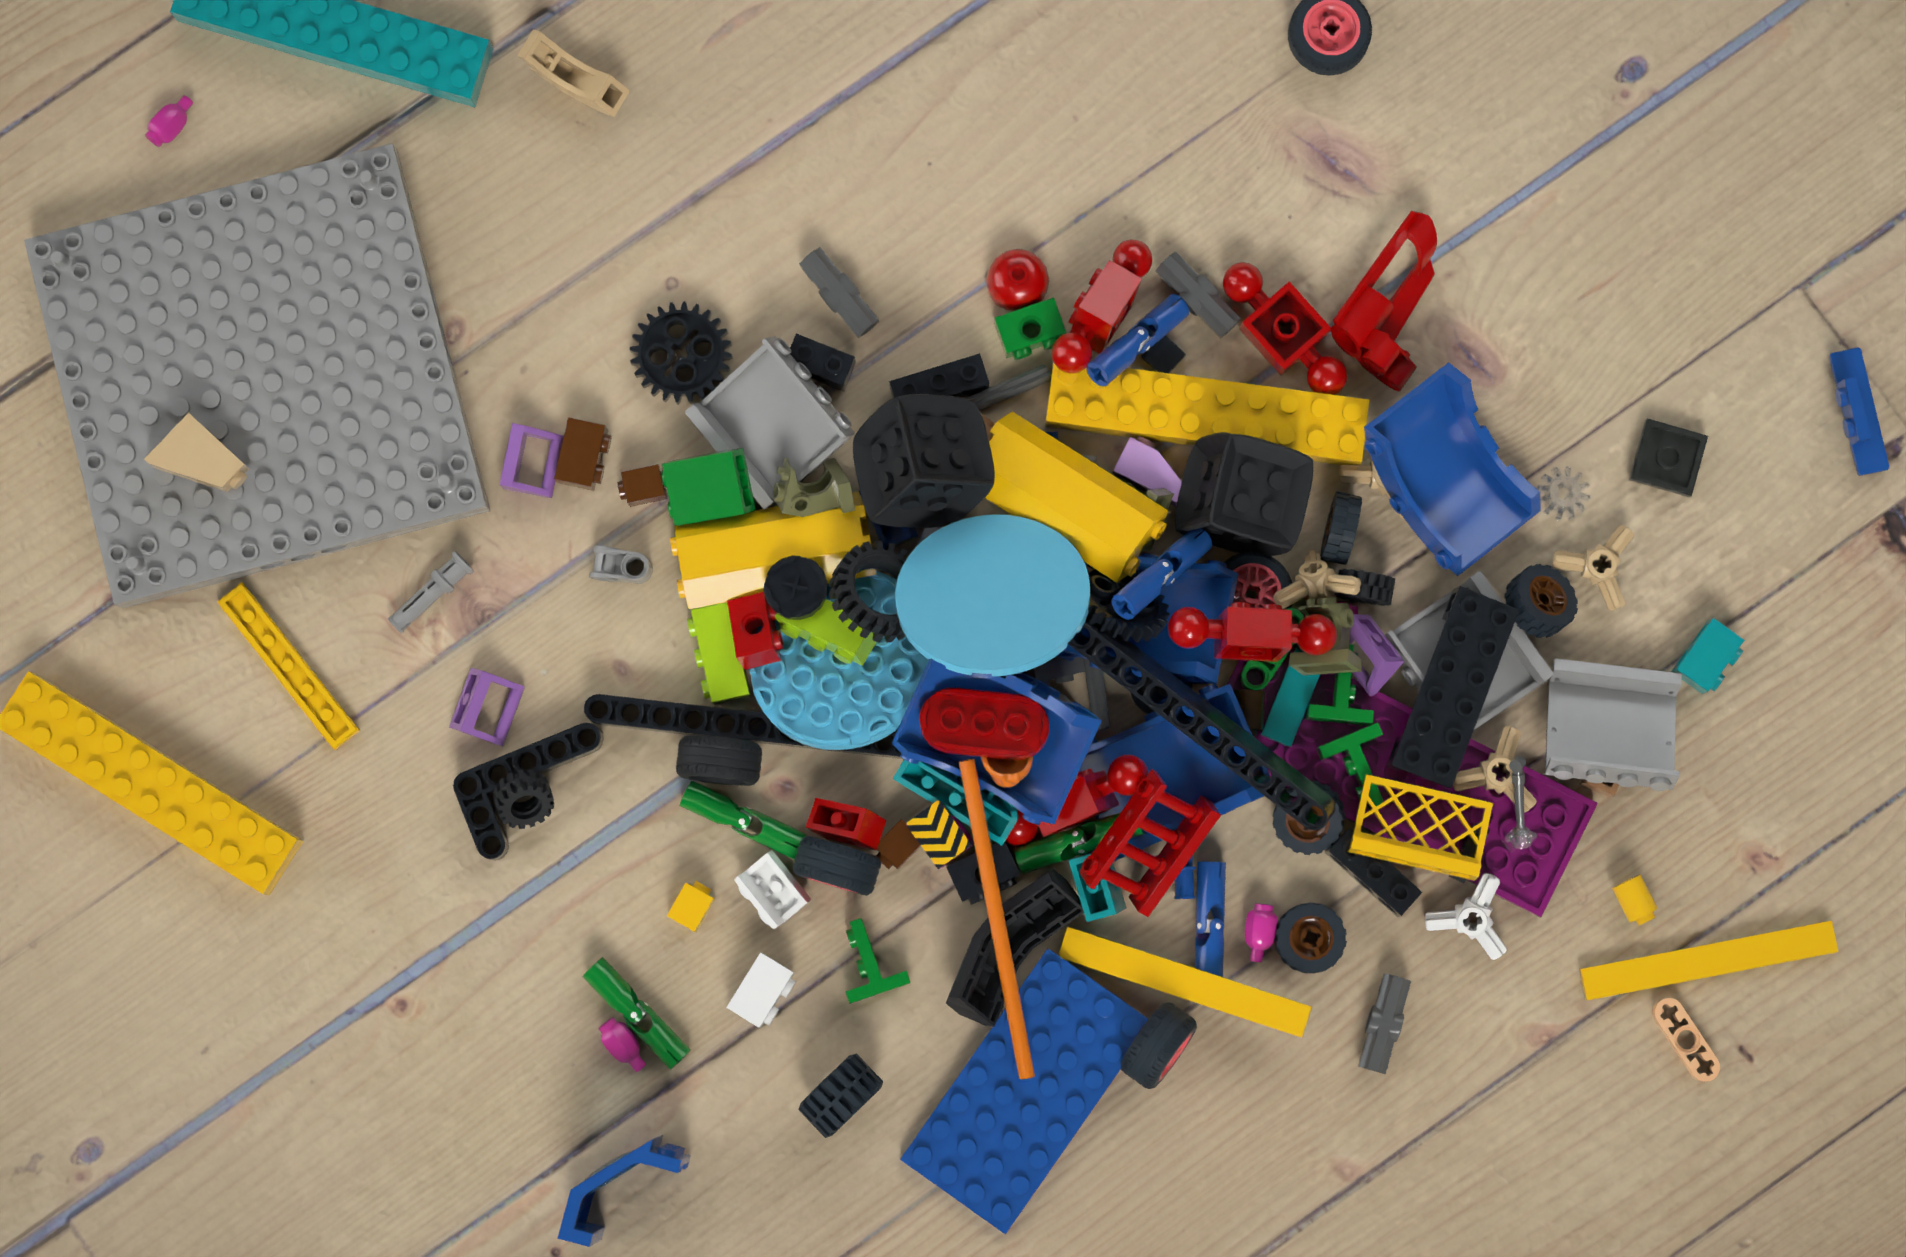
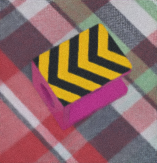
(940, 834)

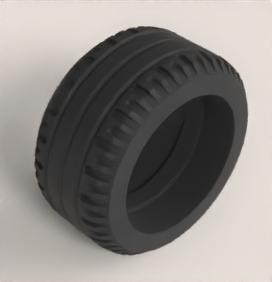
(719, 760)

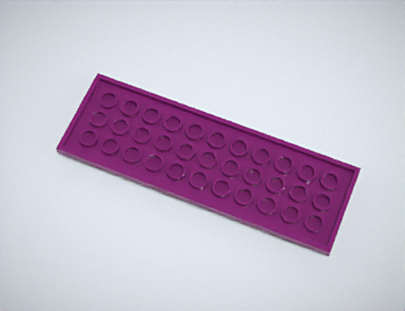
(1525, 874)

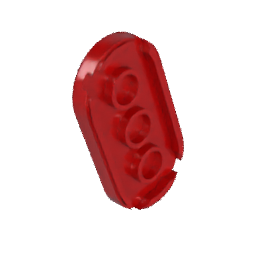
(984, 723)

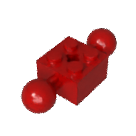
(1103, 306)
(1287, 306)
(1252, 632)
(1088, 797)

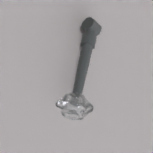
(1519, 836)

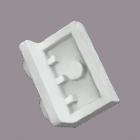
(772, 890)

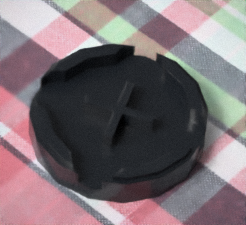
(796, 587)

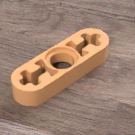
(1692, 1064)

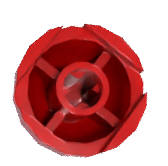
(1017, 279)

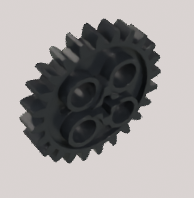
(657, 337)
(1144, 625)

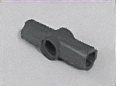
(839, 292)
(1198, 294)
(1384, 1023)

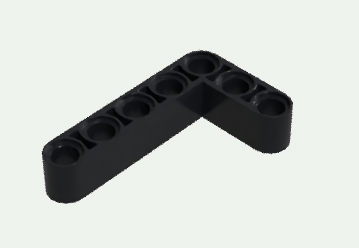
(512, 763)

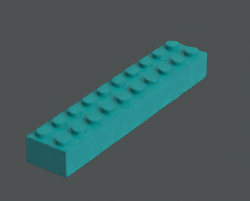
(355, 40)

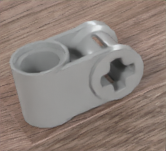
(614, 564)

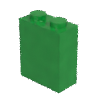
(708, 487)

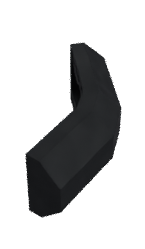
(1030, 920)

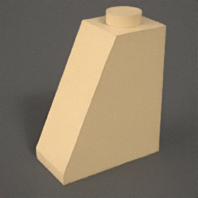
(198, 456)

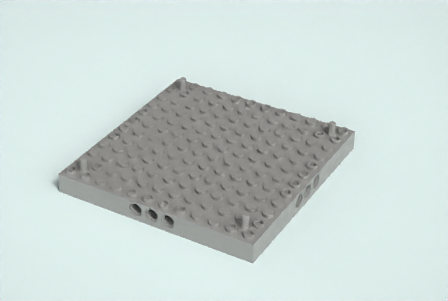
(296, 336)

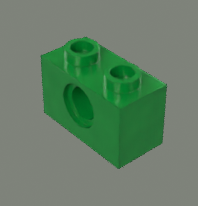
(1043, 315)

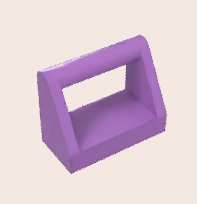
(514, 457)
(1379, 651)
(472, 701)

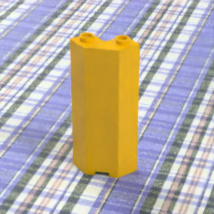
(1072, 496)
(734, 553)

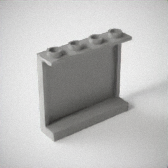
(773, 415)
(1518, 671)

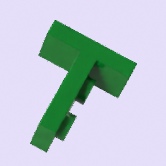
(1339, 712)
(1355, 761)
(869, 968)

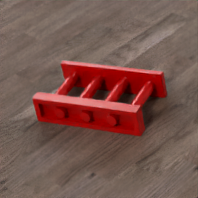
(1169, 862)

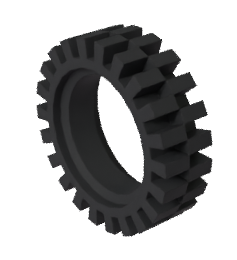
(848, 599)

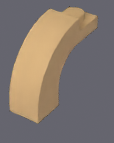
(572, 76)

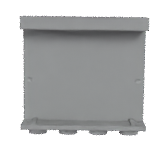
(1612, 724)

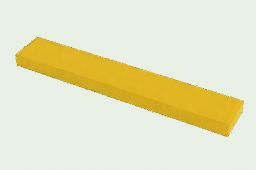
(288, 666)

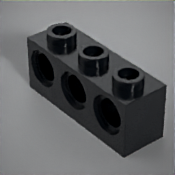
(950, 379)
(1375, 876)

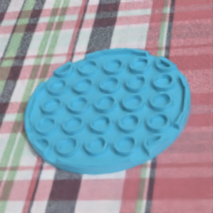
(992, 595)
(839, 703)

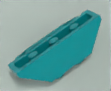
(948, 788)

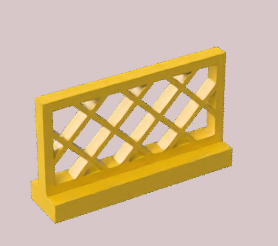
(1416, 855)

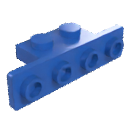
(1859, 411)

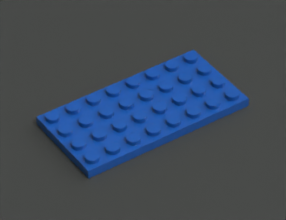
(1004, 1133)

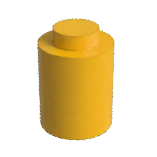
(1635, 900)

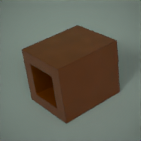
(642, 486)
(897, 846)

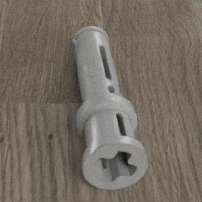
(440, 582)

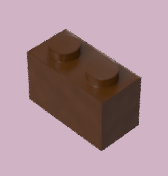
(582, 454)

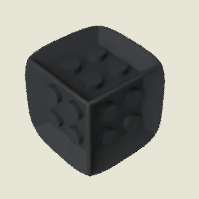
(923, 461)
(1245, 493)

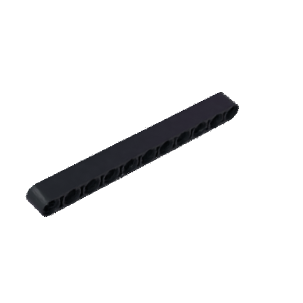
(709, 726)
(1197, 727)

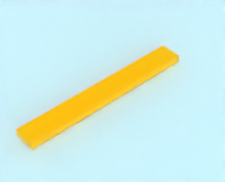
(1708, 960)
(1185, 982)

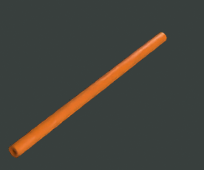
(996, 918)

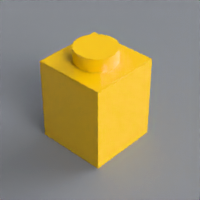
(691, 905)

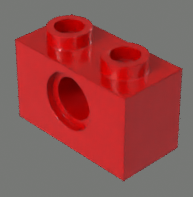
(758, 648)
(846, 823)

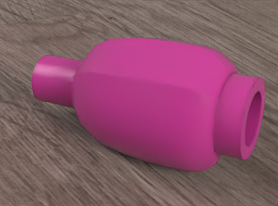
(168, 122)
(1260, 930)
(621, 1043)

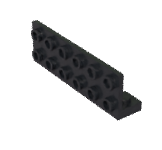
(1454, 687)

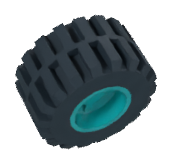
(840, 1095)

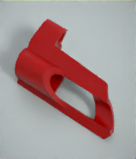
(1371, 322)

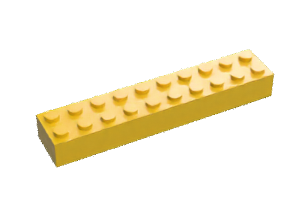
(1190, 407)
(149, 783)

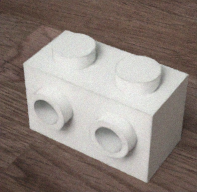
(761, 990)

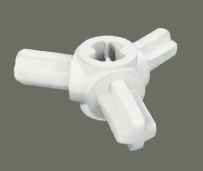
(1482, 928)

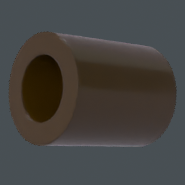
(1252, 706)

